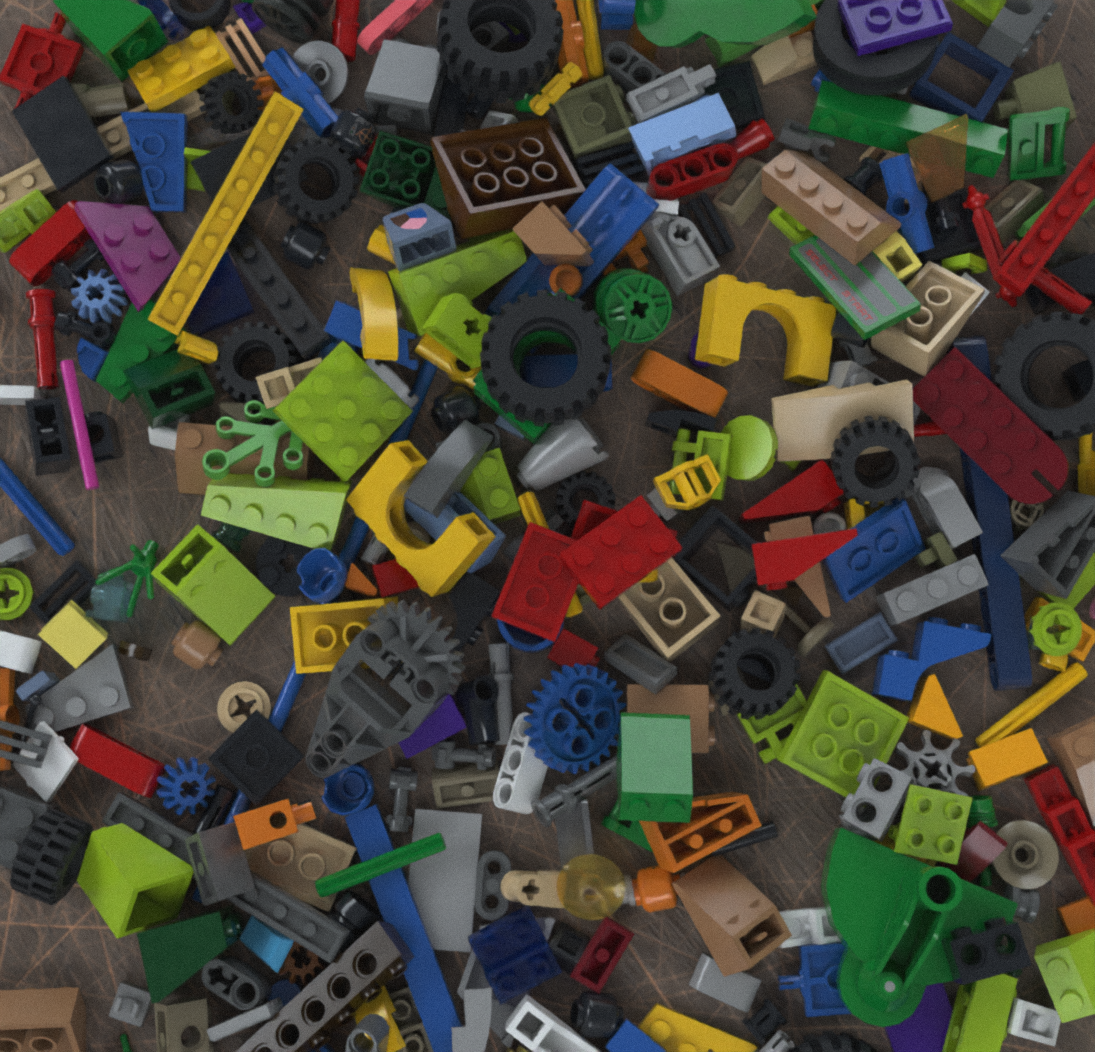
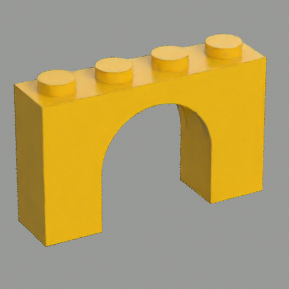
(804, 320)
(381, 502)

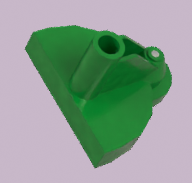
(729, 21)
(893, 922)

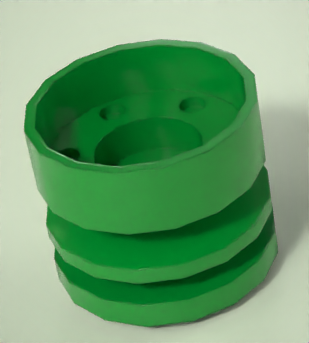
(615, 298)

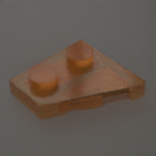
(941, 157)

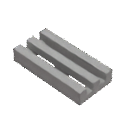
(245, 1019)

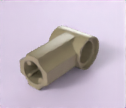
(104, 99)

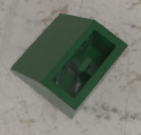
(170, 387)

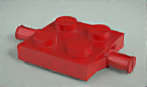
(40, 59)

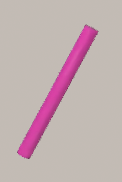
(79, 425)

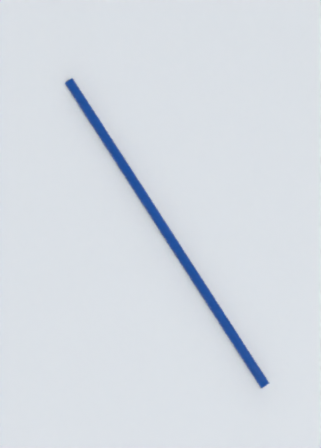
(348, 555)

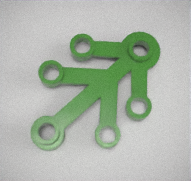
(262, 437)

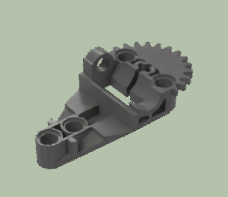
(363, 716)

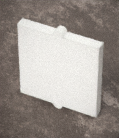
(55, 767)

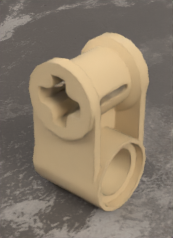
(532, 887)

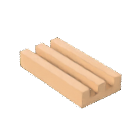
(231, 32)

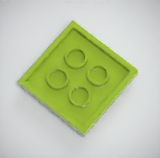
(342, 411)
(840, 734)

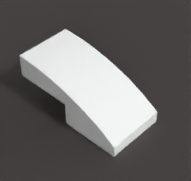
(808, 927)

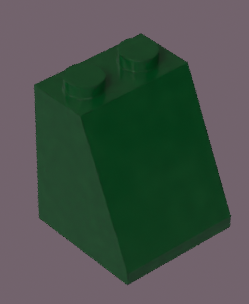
(183, 947)

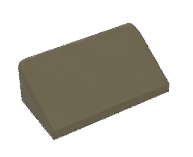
(741, 192)
(1015, 206)
(463, 785)

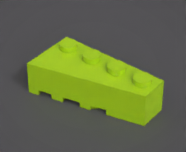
(465, 272)
(288, 509)

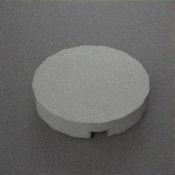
(393, 382)

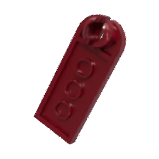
(991, 429)

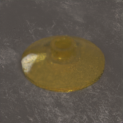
(593, 873)

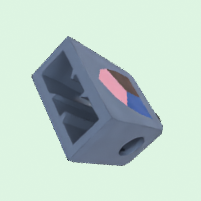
(417, 235)

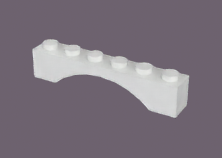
(543, 1030)

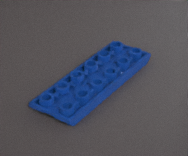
(606, 217)

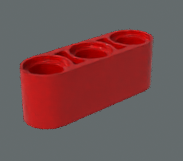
(700, 162)
(51, 243)
(117, 760)

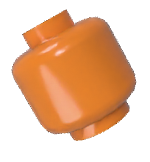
(654, 889)

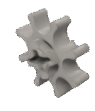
(930, 758)

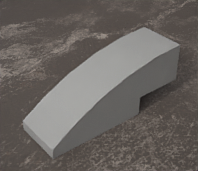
(477, 1012)

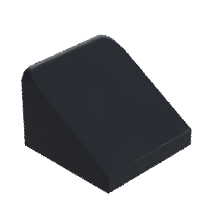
(568, 946)

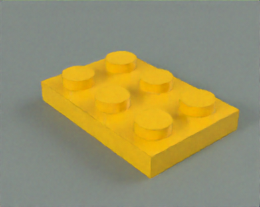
(180, 69)

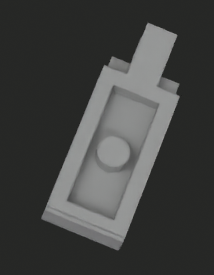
(669, 92)

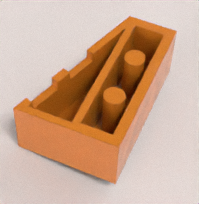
(713, 824)

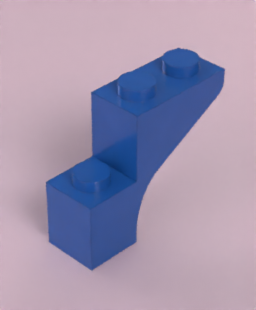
(932, 644)

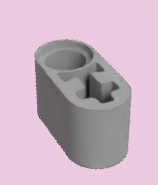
(735, 989)

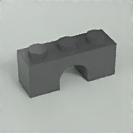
(1014, 26)

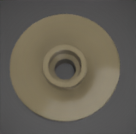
(1039, 850)

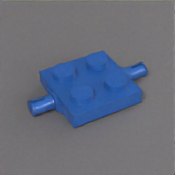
(817, 979)

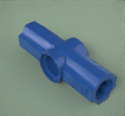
(301, 90)
(900, 186)

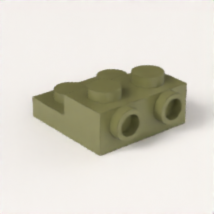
(594, 117)

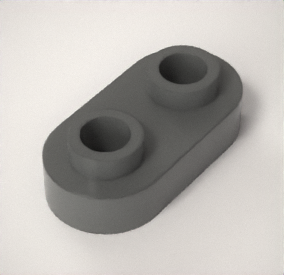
(490, 884)

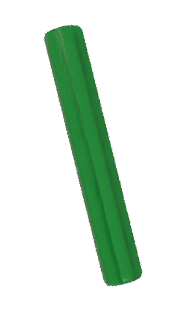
(380, 865)

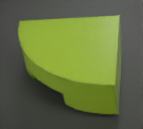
(965, 261)

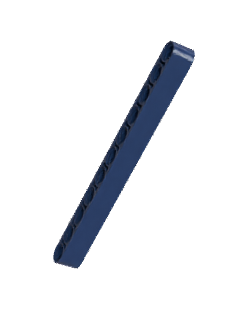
(1001, 599)

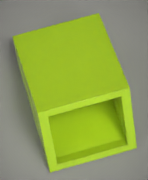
(132, 880)

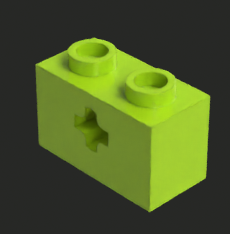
(450, 323)

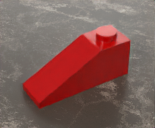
(801, 496)
(789, 558)

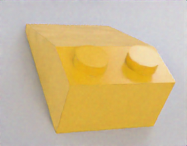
(327, 629)

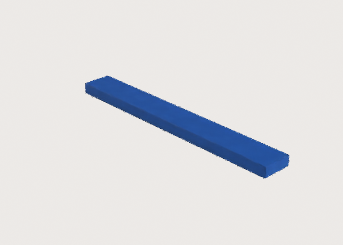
(400, 910)

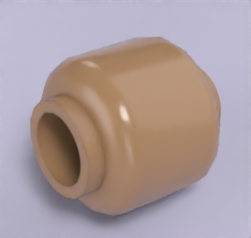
(196, 645)

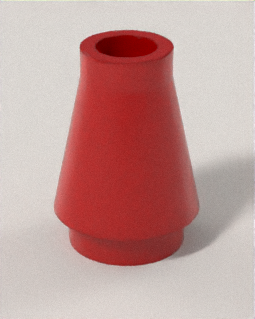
(753, 139)

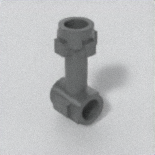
(446, 754)
(402, 781)

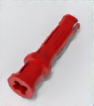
(1053, 286)
(43, 327)

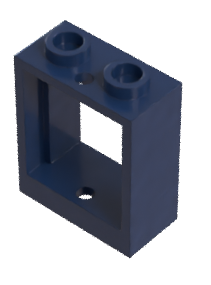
(973, 58)

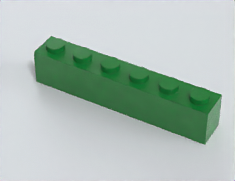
(892, 123)

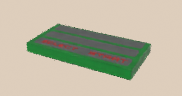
(863, 293)

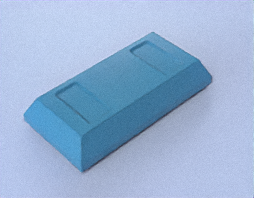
(266, 943)

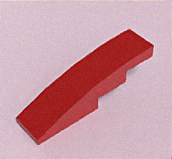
(1066, 824)

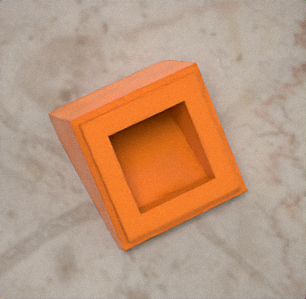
(359, 583)

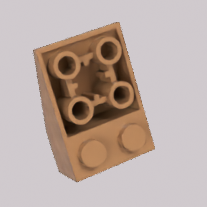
(731, 915)

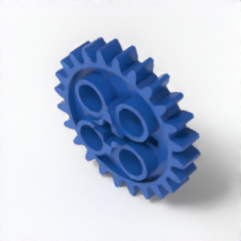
(595, 697)

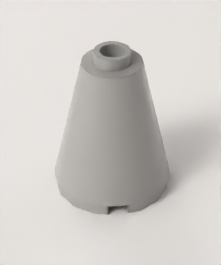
(560, 453)

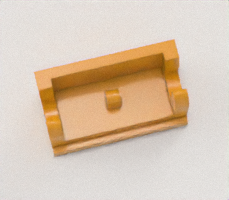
(1006, 759)

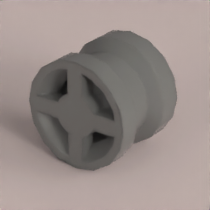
(1027, 901)

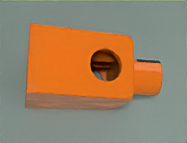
(255, 825)

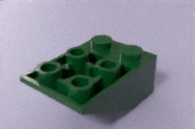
(403, 174)

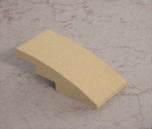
(813, 418)

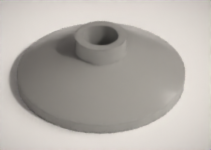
(320, 56)

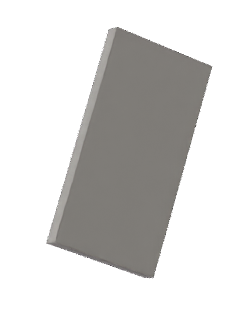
(447, 880)

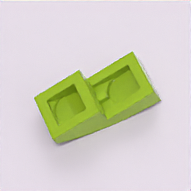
(23, 218)

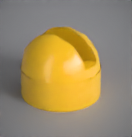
(1055, 663)

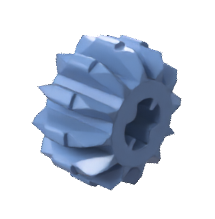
(94, 308)

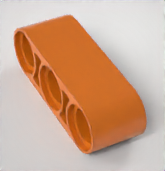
(678, 384)

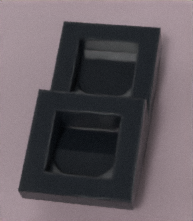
(669, 421)

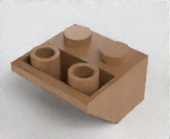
(550, 240)

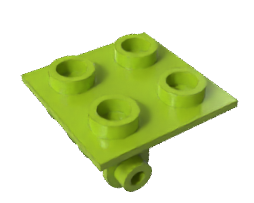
(931, 824)

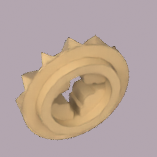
(229, 703)

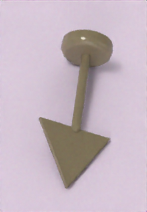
(737, 566)

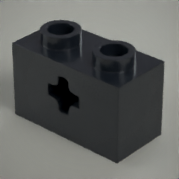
(47, 436)

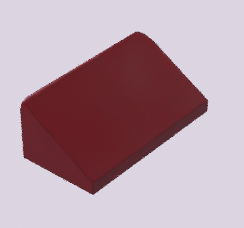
(602, 954)

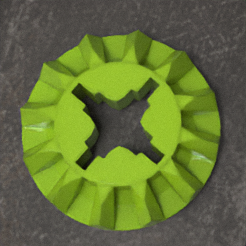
(19, 603)
(1063, 640)

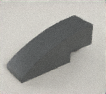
(448, 468)

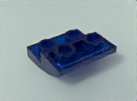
(514, 954)

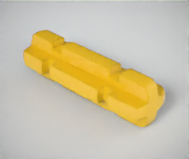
(555, 88)

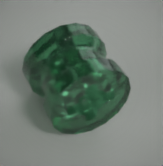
(230, 535)

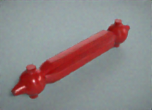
(988, 237)

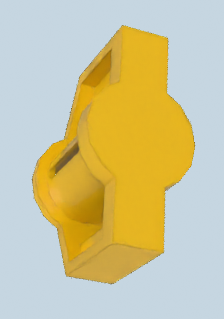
(688, 484)

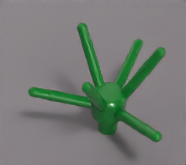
(141, 565)

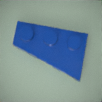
(159, 150)

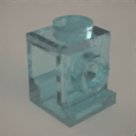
(111, 600)

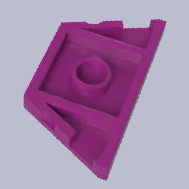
(131, 246)

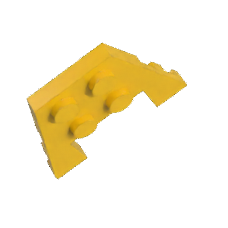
(686, 1034)

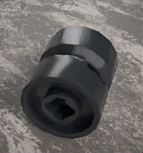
(354, 914)

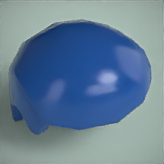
(322, 575)
(348, 790)

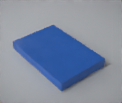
(882, 545)

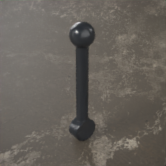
(34, 700)

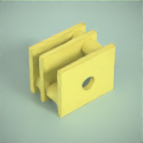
(73, 634)

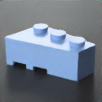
(682, 131)

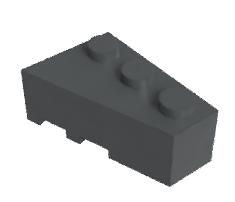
(1056, 545)

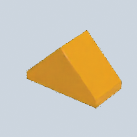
(931, 709)

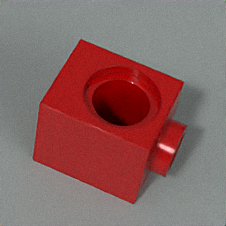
(571, 650)

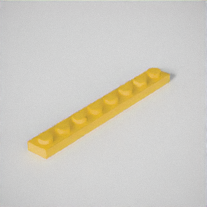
(225, 214)

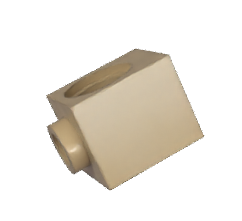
(763, 613)

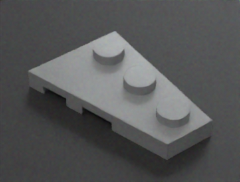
(86, 694)

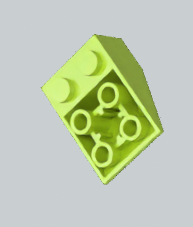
(212, 584)

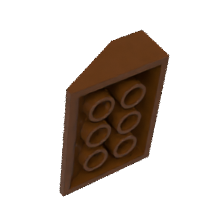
(502, 174)

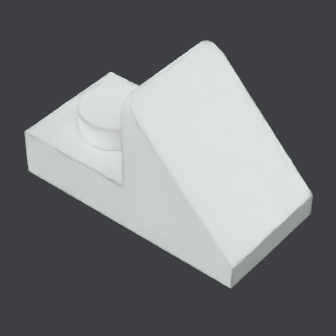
(1033, 1022)

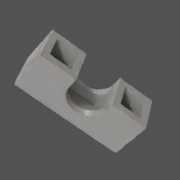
(932, 590)

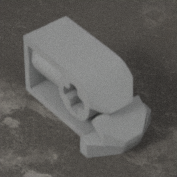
(679, 251)
(943, 506)

